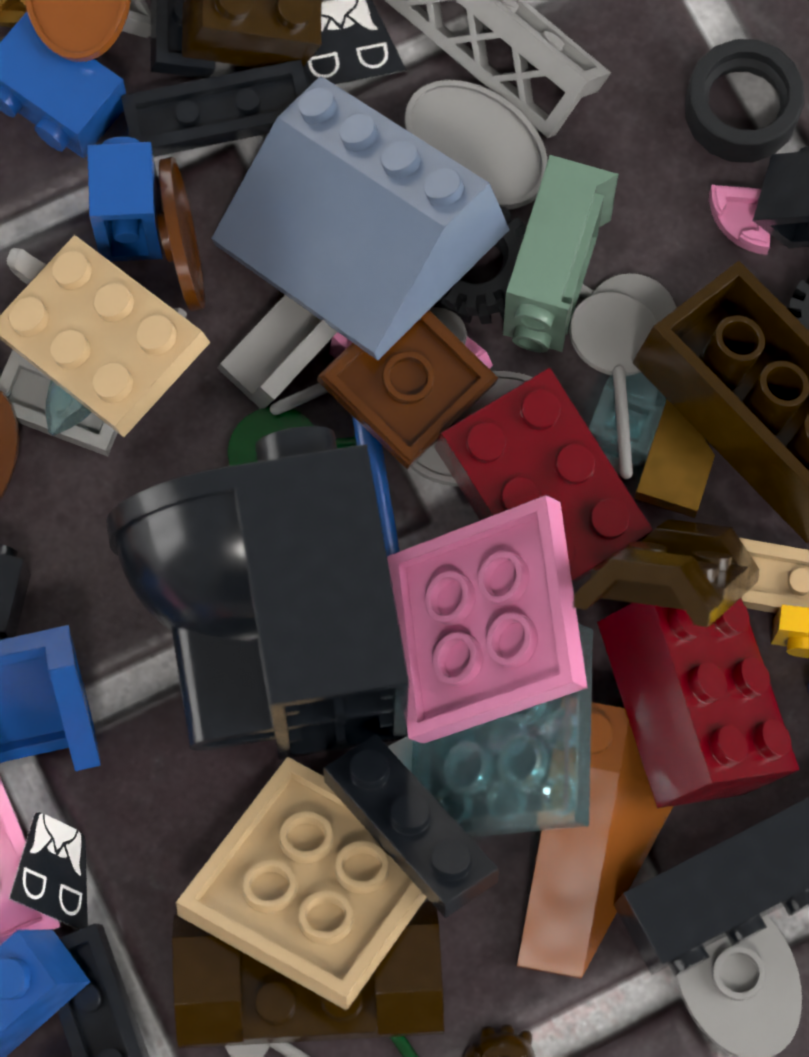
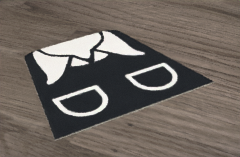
(352, 44)
(53, 872)

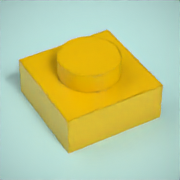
(792, 630)

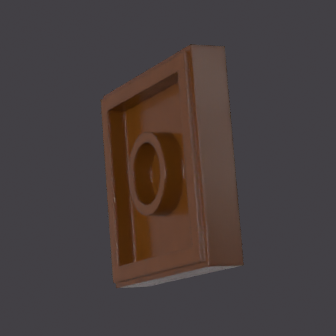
(411, 389)

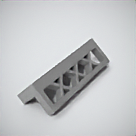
(531, 39)
(275, 351)

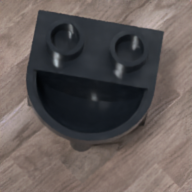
(273, 596)

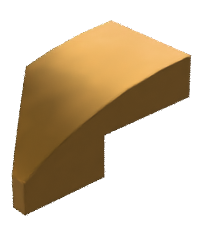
(676, 465)

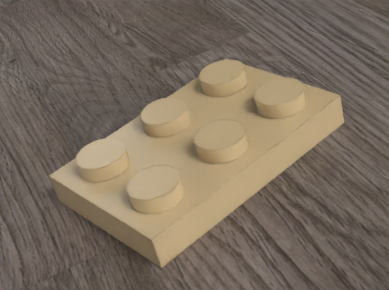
(100, 335)

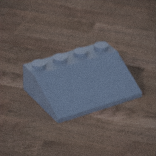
(357, 217)

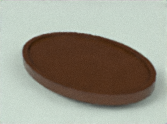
(179, 234)

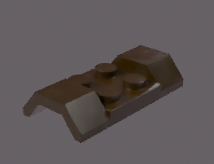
(676, 567)
(237, 1000)

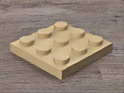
(304, 888)

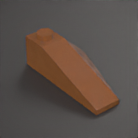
(589, 867)

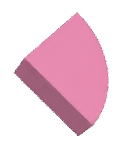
(734, 213)

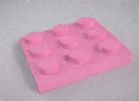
(487, 620)

